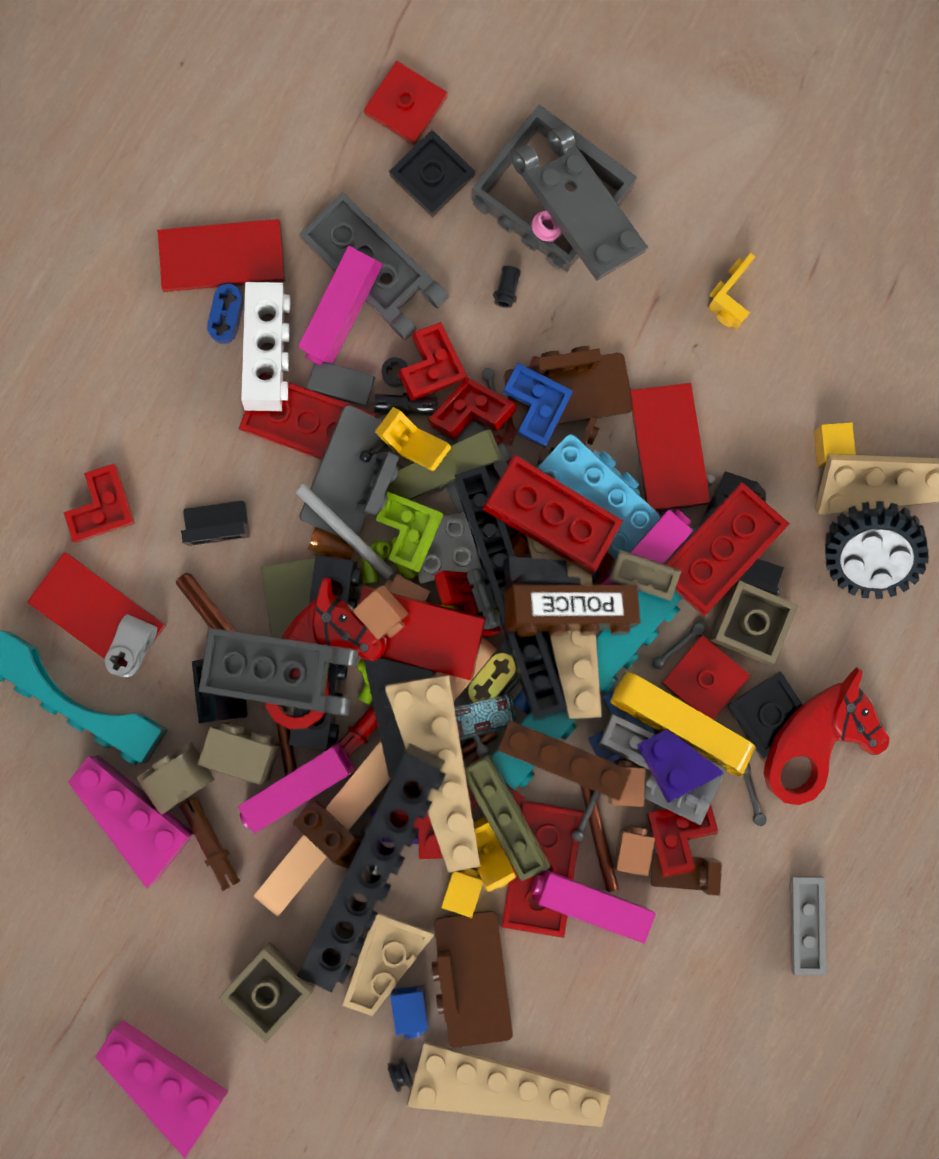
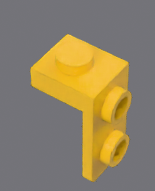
(727, 309)
(410, 441)
(494, 865)

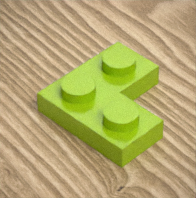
(416, 526)

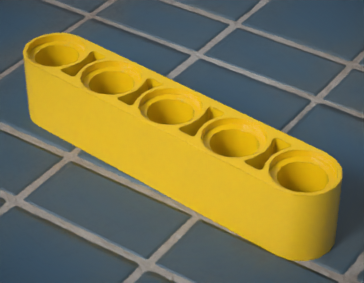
(697, 730)

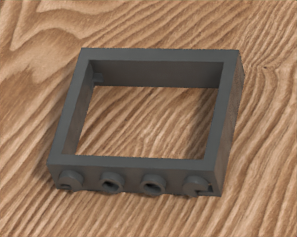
(602, 164)

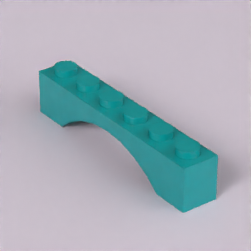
(131, 733)

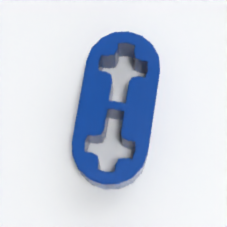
(232, 315)

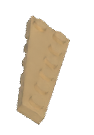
(865, 478)
(573, 653)
(429, 721)
(483, 1086)

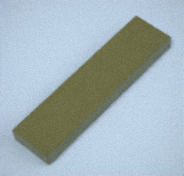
(463, 456)
(505, 817)

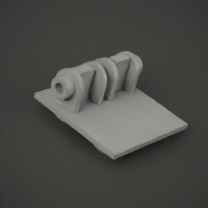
(450, 549)
(690, 805)

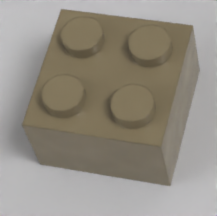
(753, 623)
(239, 753)
(267, 992)

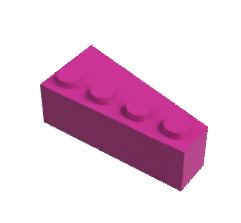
(130, 819)
(162, 1085)

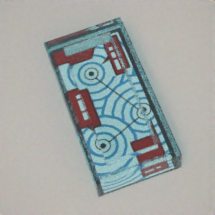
(484, 716)

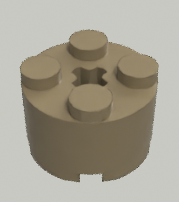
(175, 778)

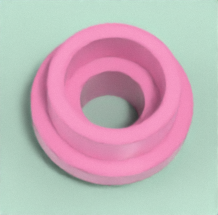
(538, 222)

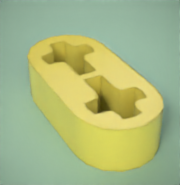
(486, 673)

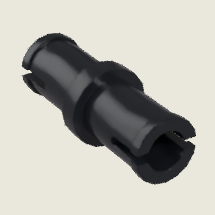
(405, 405)

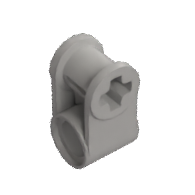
(131, 643)

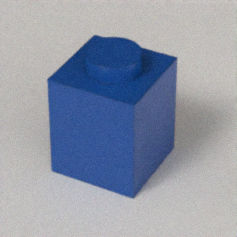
(409, 1011)

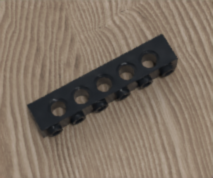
(346, 572)

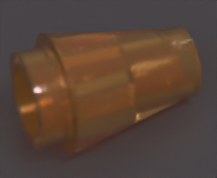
(329, 545)

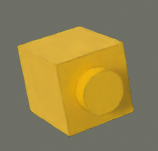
(833, 439)
(463, 892)

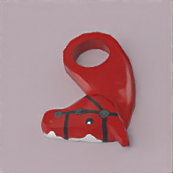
(327, 623)
(830, 716)

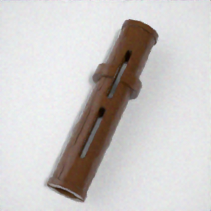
(209, 843)

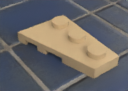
(384, 959)

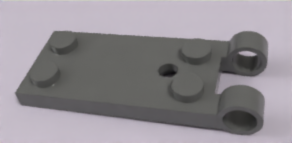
(585, 216)
(347, 225)
(262, 667)

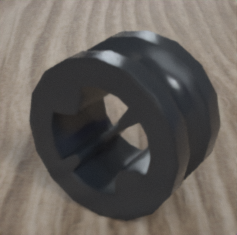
(388, 365)
(400, 1074)

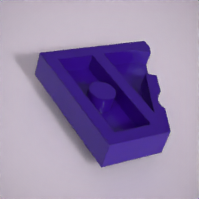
(676, 765)

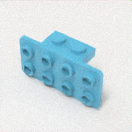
(600, 482)

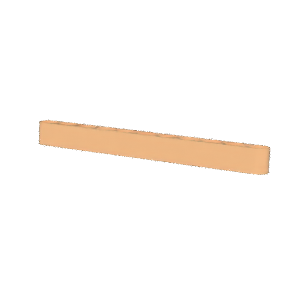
(346, 808)

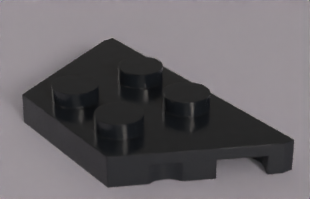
(380, 674)

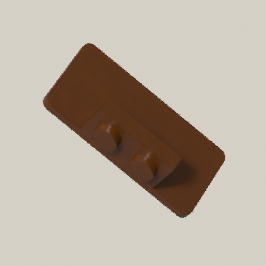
(597, 384)
(471, 979)

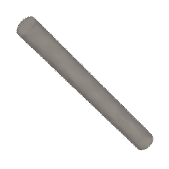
(344, 531)

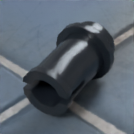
(507, 286)

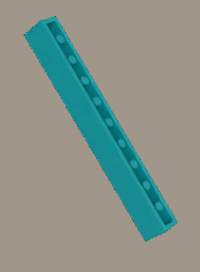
(612, 655)

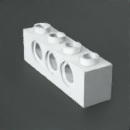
(264, 299)

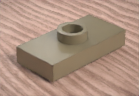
(646, 574)

